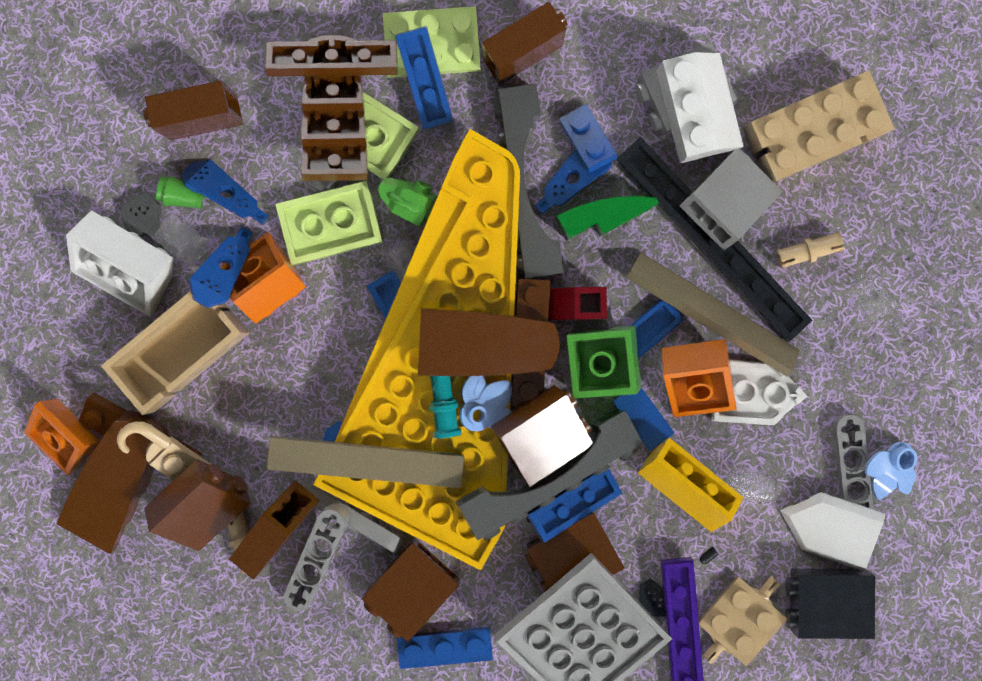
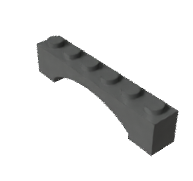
(519, 109)
(487, 511)

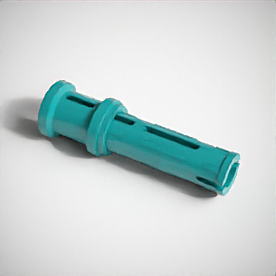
(444, 408)

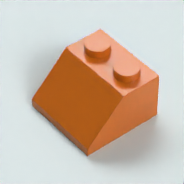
(265, 279)
(698, 378)

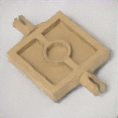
(742, 620)

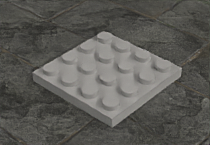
(583, 629)

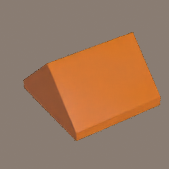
(60, 434)

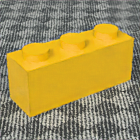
(690, 485)

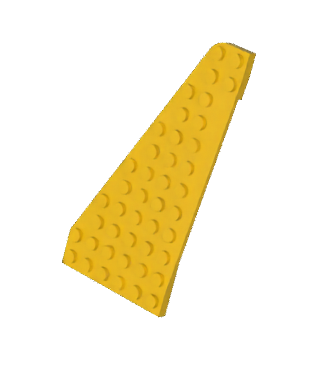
(459, 264)

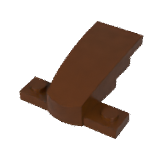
(332, 99)
(494, 343)
(110, 480)

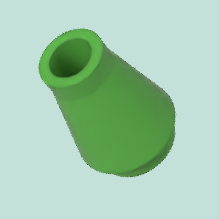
(174, 193)

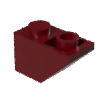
(578, 303)

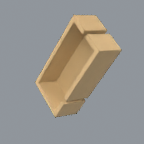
(819, 127)
(173, 352)

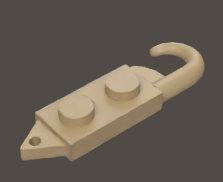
(163, 452)

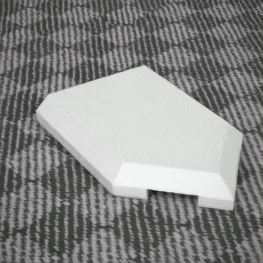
(760, 394)
(835, 529)

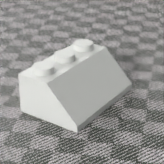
(699, 105)
(119, 262)

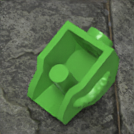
(408, 199)

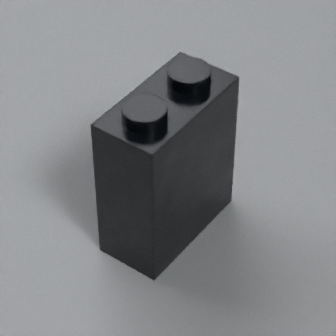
(831, 604)

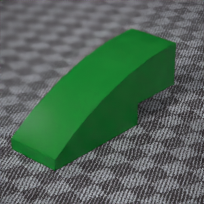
(603, 214)

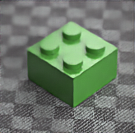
(604, 362)

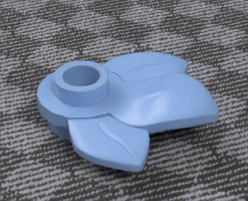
(488, 399)
(892, 470)

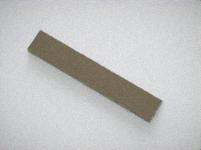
(713, 314)
(365, 461)

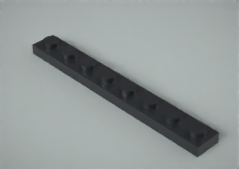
(734, 262)

